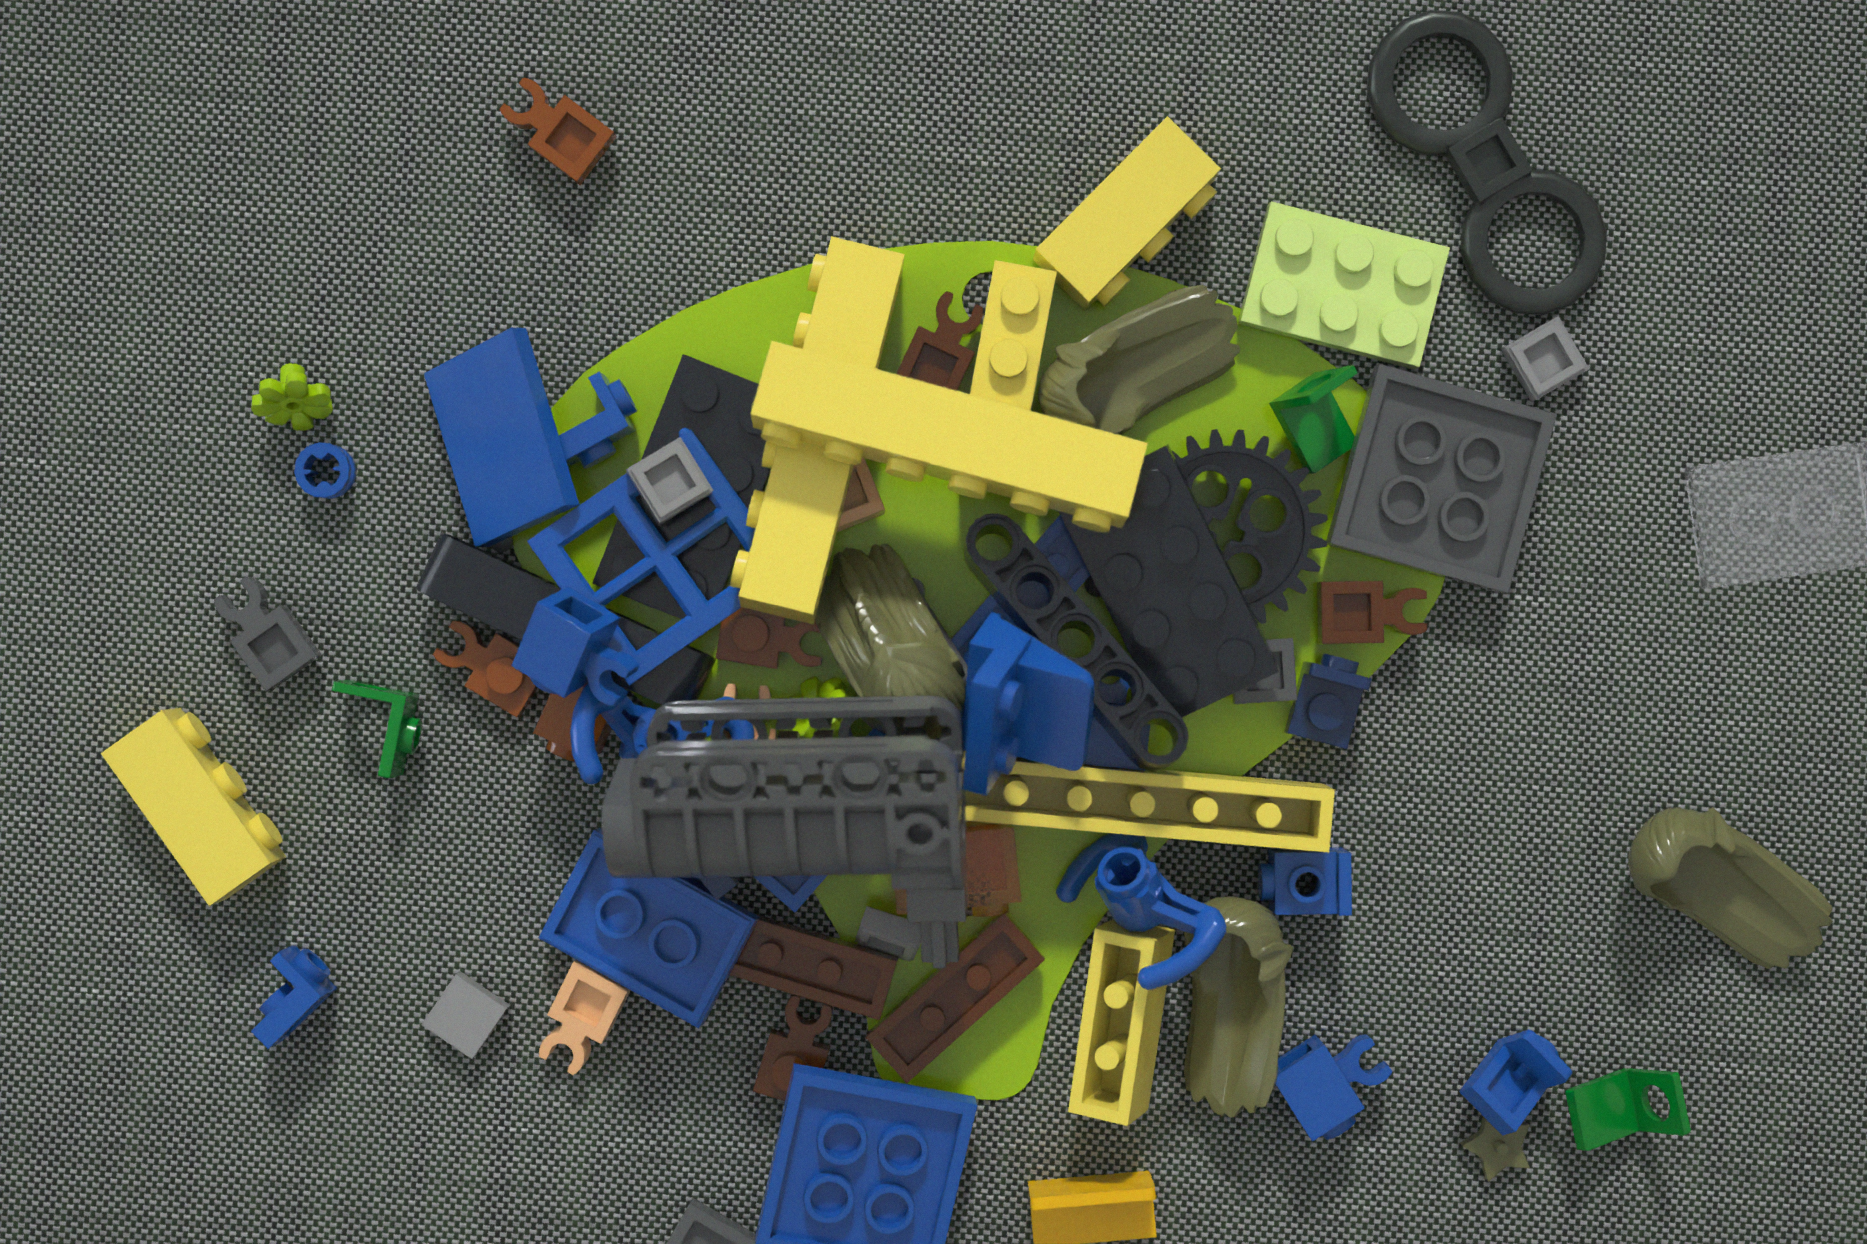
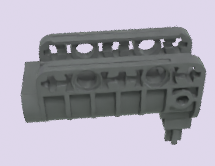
(801, 802)

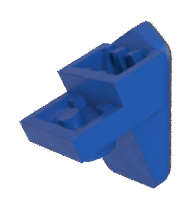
(1022, 705)

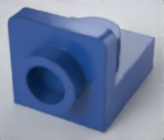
(291, 1007)

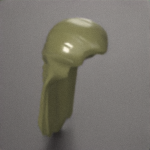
(1141, 361)
(886, 634)
(1728, 885)
(1238, 1011)

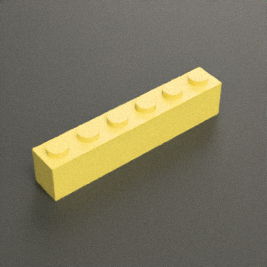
(947, 436)
(806, 489)
(1161, 805)

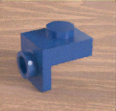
(594, 438)
(1514, 1079)

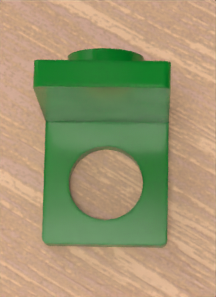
(1315, 419)
(403, 728)
(1620, 1106)

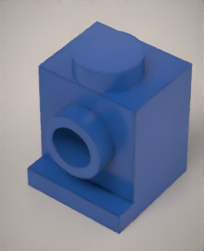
(1332, 874)

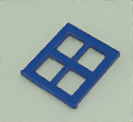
(659, 557)

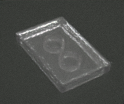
(1779, 515)

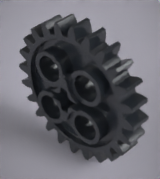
(1278, 551)

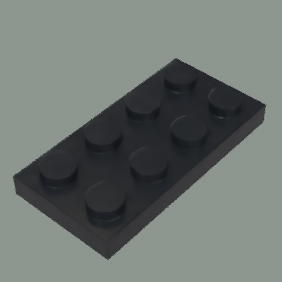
(718, 412)
(1175, 593)

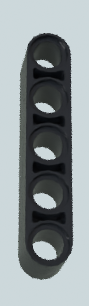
(506, 599)
(1068, 612)

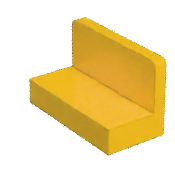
(1093, 1208)

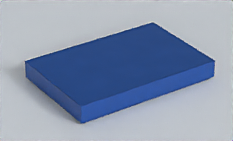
(501, 438)
(650, 933)

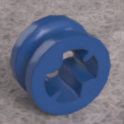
(325, 451)

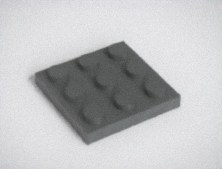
(1441, 479)

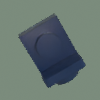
(1327, 701)

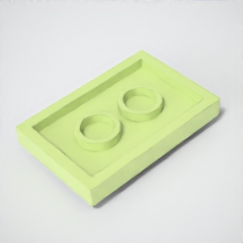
(1343, 285)

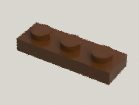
(817, 967)
(954, 997)

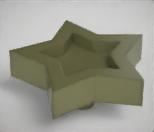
(1497, 1150)

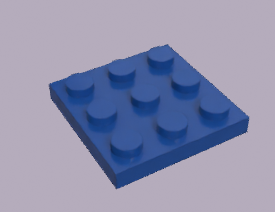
(864, 1161)

